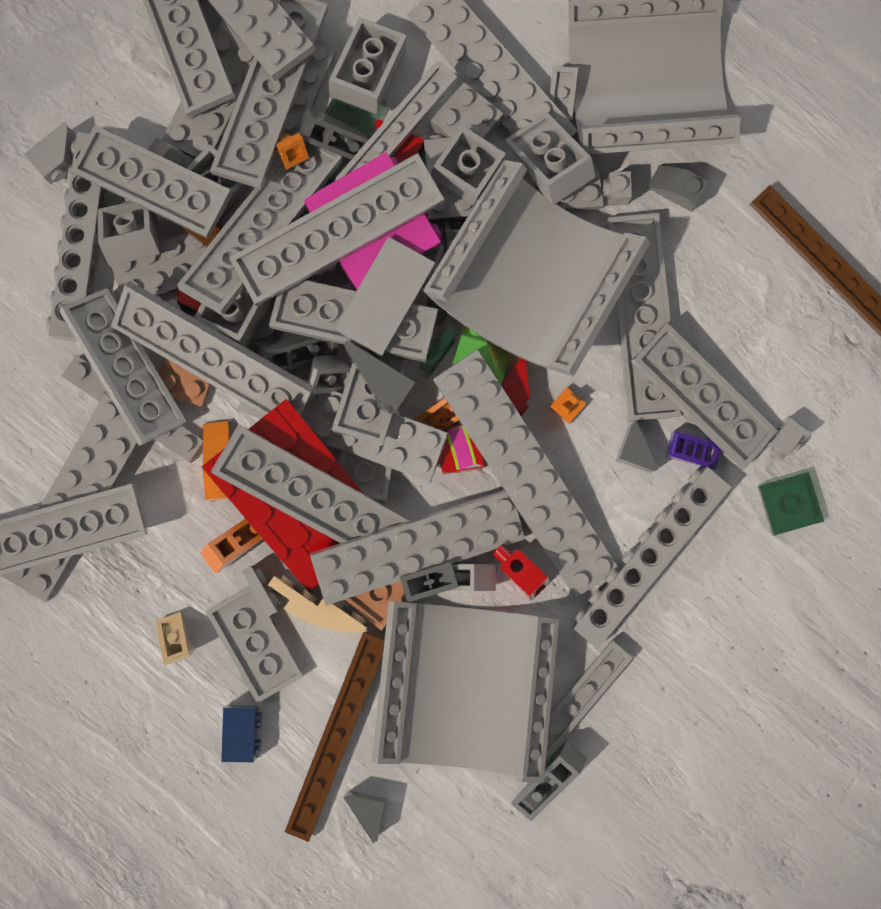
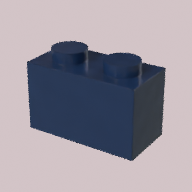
(241, 733)

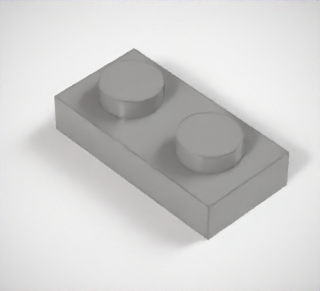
(564, 89)
(256, 580)

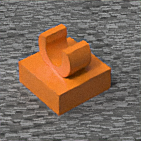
(291, 150)
(567, 405)

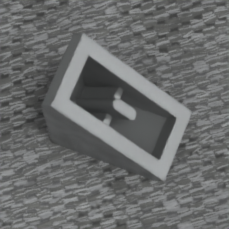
(635, 450)
(429, 582)
(367, 810)

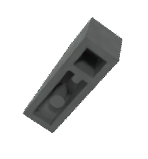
(331, 133)
(292, 349)
(387, 385)
(559, 773)

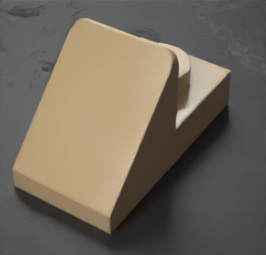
(173, 638)

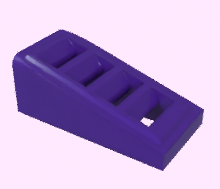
(674, 444)

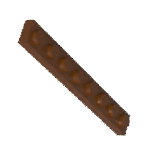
(819, 255)
(335, 737)

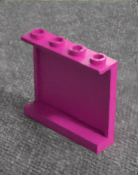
(415, 234)

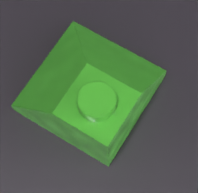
(492, 354)

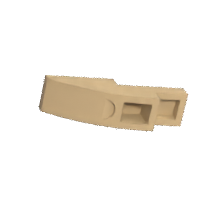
(325, 616)

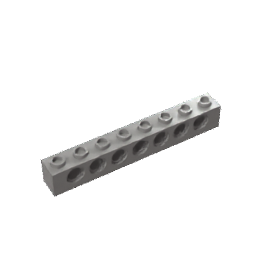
(67, 249)
(714, 490)

